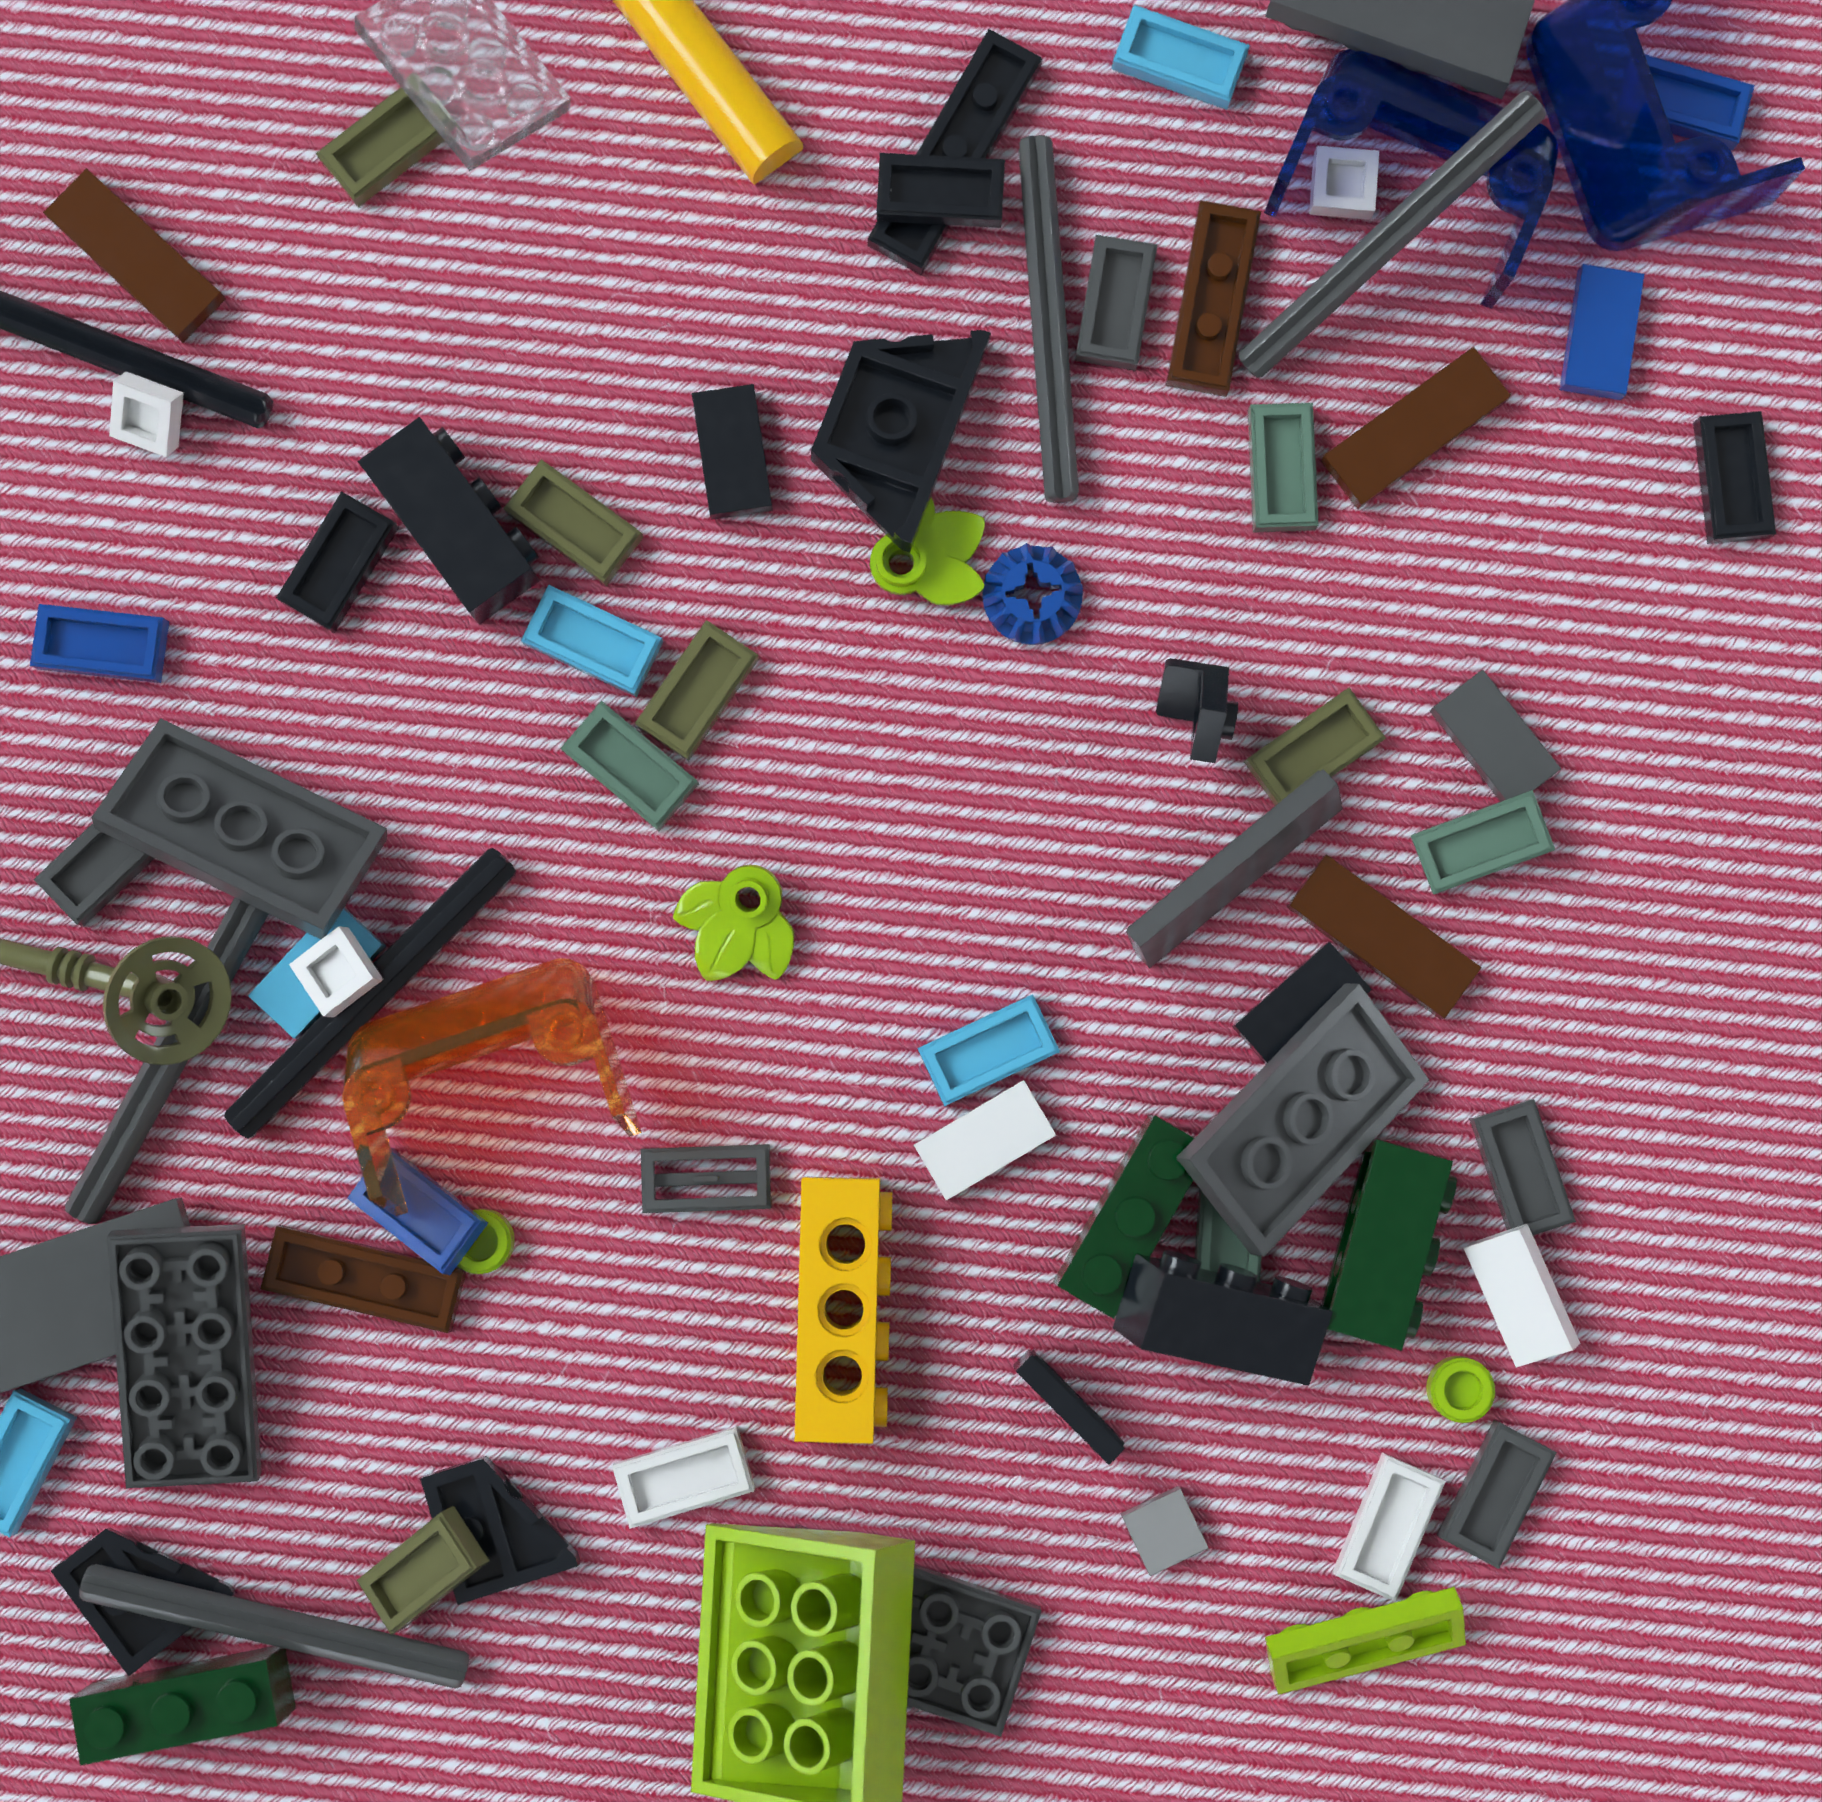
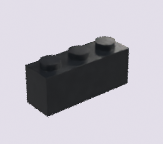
(452, 518)
(1222, 1317)

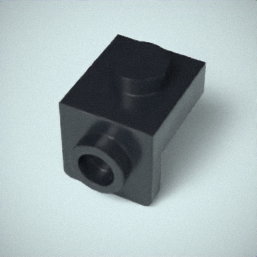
(1199, 695)

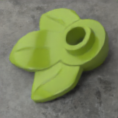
(938, 559)
(733, 933)

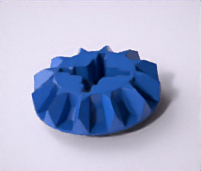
(1013, 615)

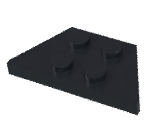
(896, 424)

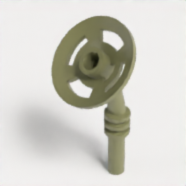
(144, 988)

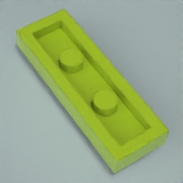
(1366, 1640)

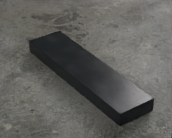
(965, 128)

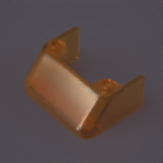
(545, 1003)

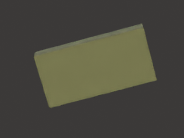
(379, 147)
(573, 522)
(697, 690)
(1323, 740)
(422, 1570)

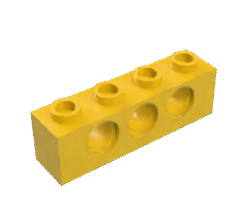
(821, 1410)

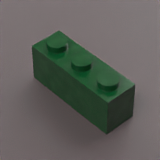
(1128, 1217)
(1388, 1243)
(182, 1704)

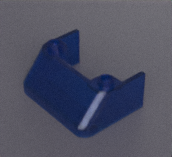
(1437, 118)
(1616, 135)

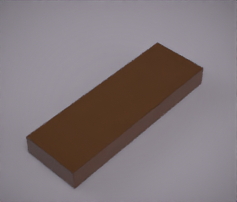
(134, 255)
(1213, 298)
(1415, 428)
(1384, 937)
(362, 1279)

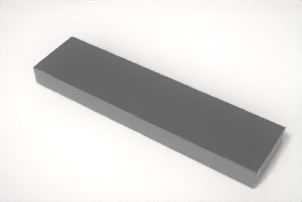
(1235, 868)

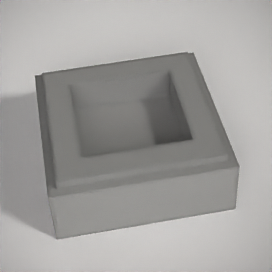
(1164, 1530)

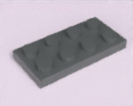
(240, 828)
(1303, 1119)

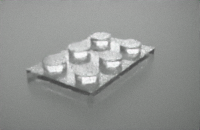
(464, 72)

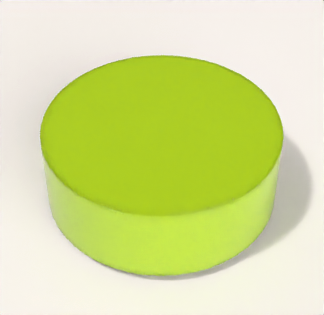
(492, 1246)
(1460, 1389)

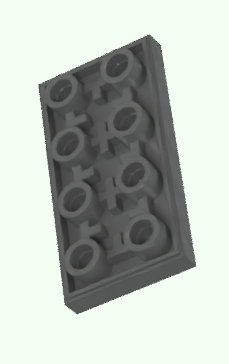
(1450, 39)
(60, 1298)
(184, 1355)
(966, 1649)

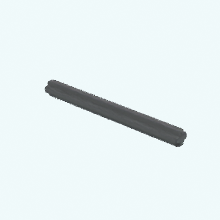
(1393, 233)
(1048, 319)
(155, 1082)
(274, 1626)

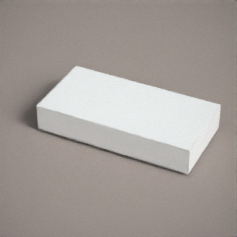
(984, 1140)
(1522, 1295)
(683, 1477)
(1388, 1527)

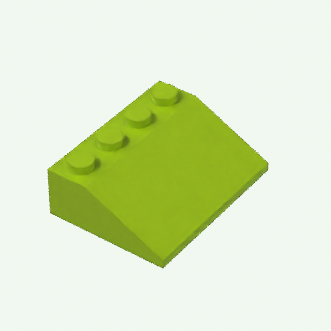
(802, 1665)

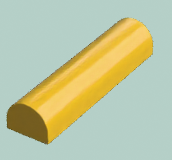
(715, 83)

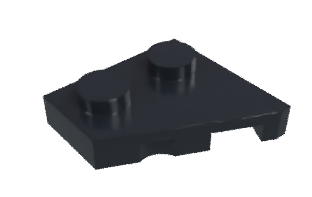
(505, 1525)
(129, 1635)

